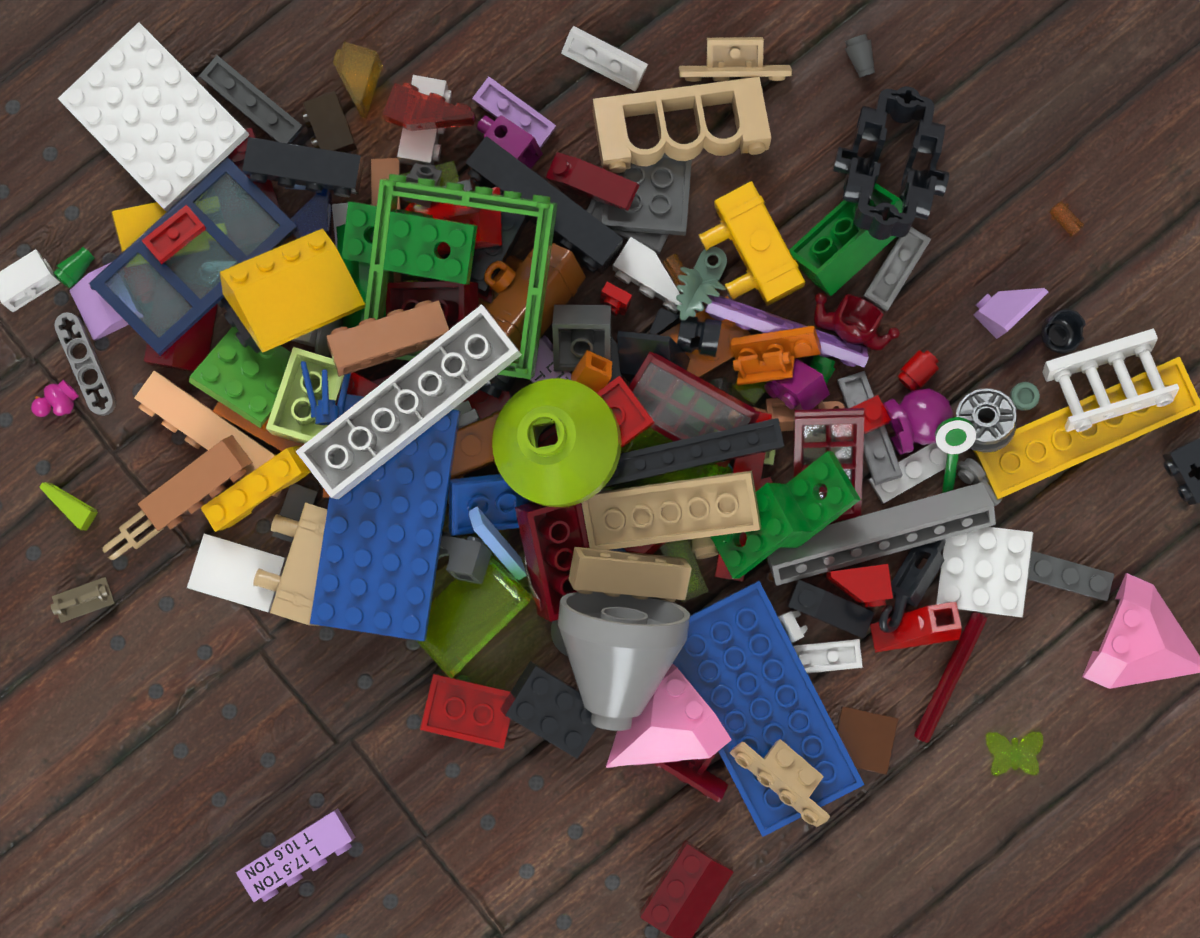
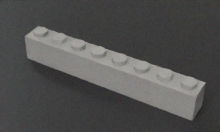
(885, 533)

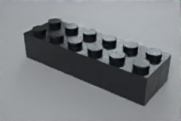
(574, 227)

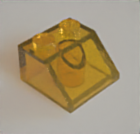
(360, 73)

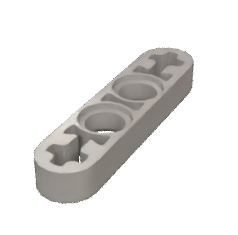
(88, 362)

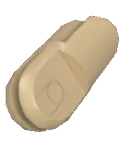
(130, 536)

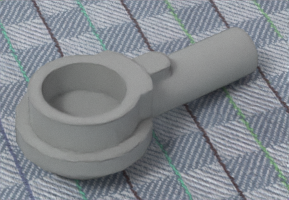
(972, 472)

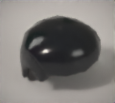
(1063, 331)

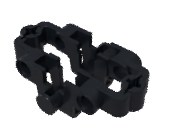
(916, 186)

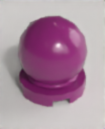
(917, 418)

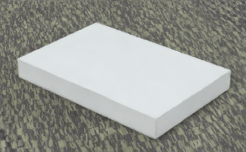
(229, 572)

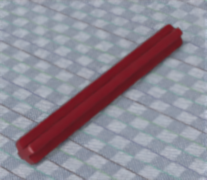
(950, 677)

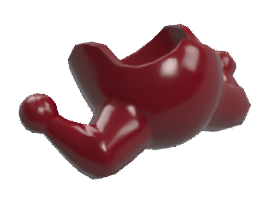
(854, 321)

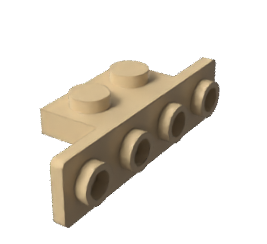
(735, 58)
(787, 776)

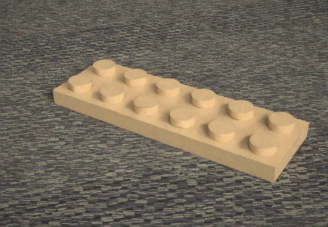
(672, 511)

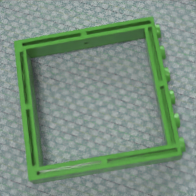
(480, 198)

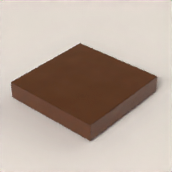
(867, 738)

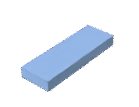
(497, 543)

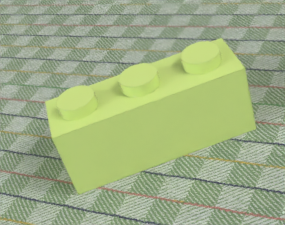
(292, 409)

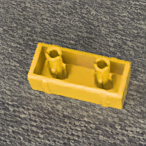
(758, 243)

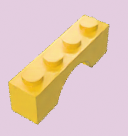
(253, 489)

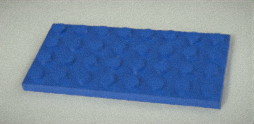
(387, 540)
(762, 694)

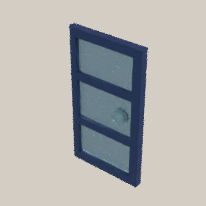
(174, 296)

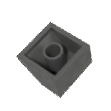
(578, 330)

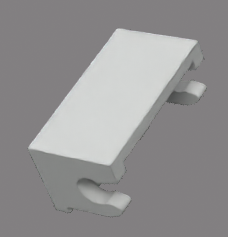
(25, 280)

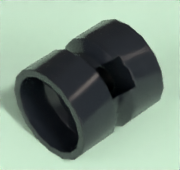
(699, 336)

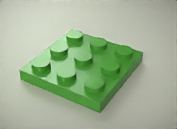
(242, 377)

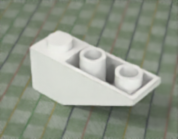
(644, 268)

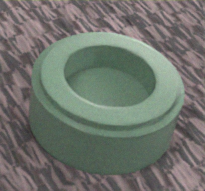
(1024, 396)

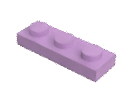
(500, 101)

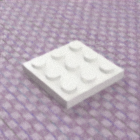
(986, 571)

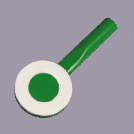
(954, 437)

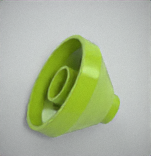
(580, 459)

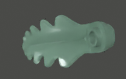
(700, 283)

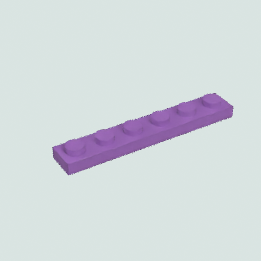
(750, 317)

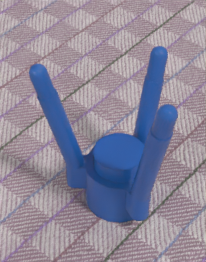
(326, 411)

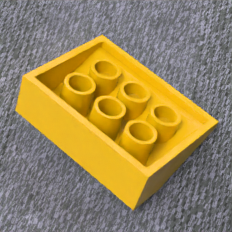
(291, 290)

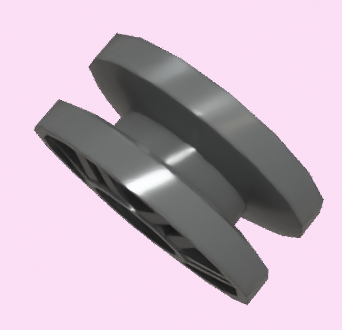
(992, 405)

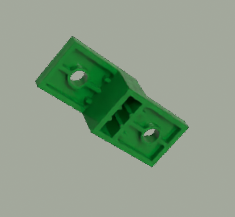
(412, 243)
(790, 514)

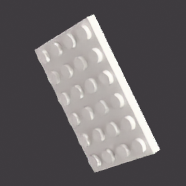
(153, 117)

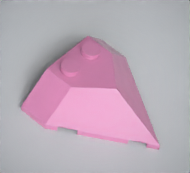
(1141, 641)
(670, 728)

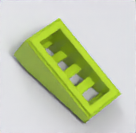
(75, 510)

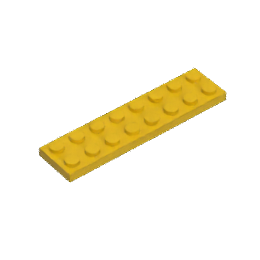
(1046, 447)

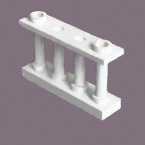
(1114, 354)

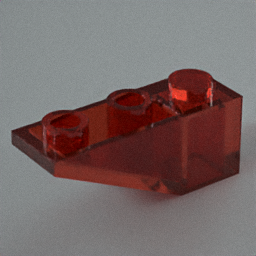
(422, 112)

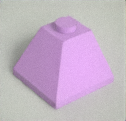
(1006, 308)

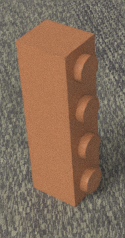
(387, 337)
(194, 483)

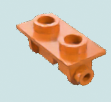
(774, 366)

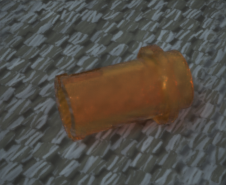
(1066, 218)
(673, 267)

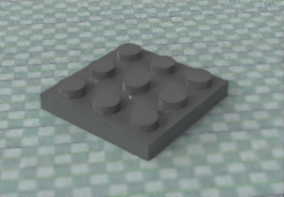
(659, 201)

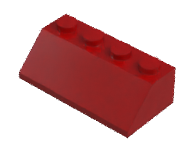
(487, 220)

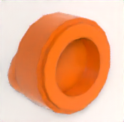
(502, 278)

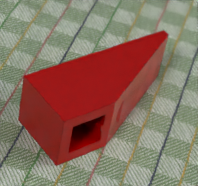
(920, 627)

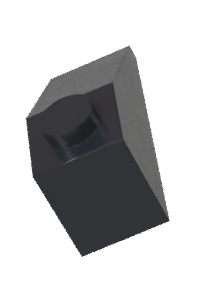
(829, 608)

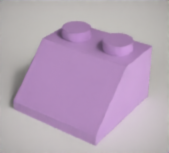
(95, 311)

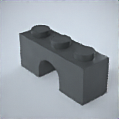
(466, 557)

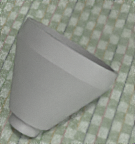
(620, 651)

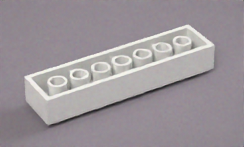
(408, 402)

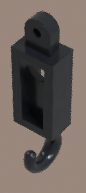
(912, 583)

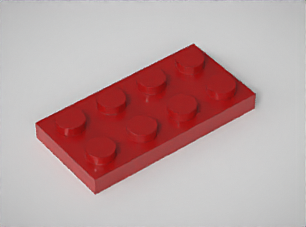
(627, 409)

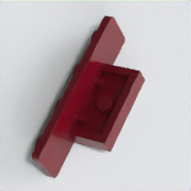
(695, 774)

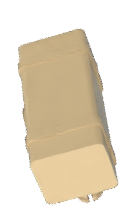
(298, 581)

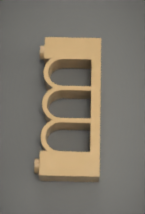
(748, 107)

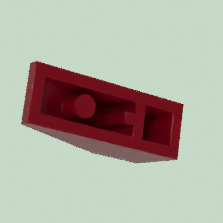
(591, 181)

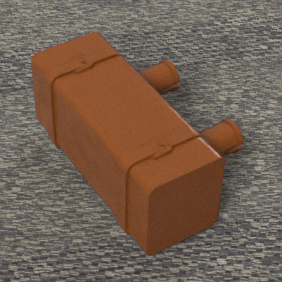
(510, 305)
(474, 446)

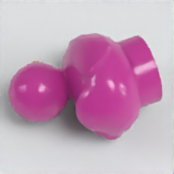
(58, 396)

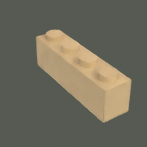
(629, 574)

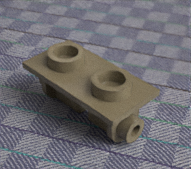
(82, 600)

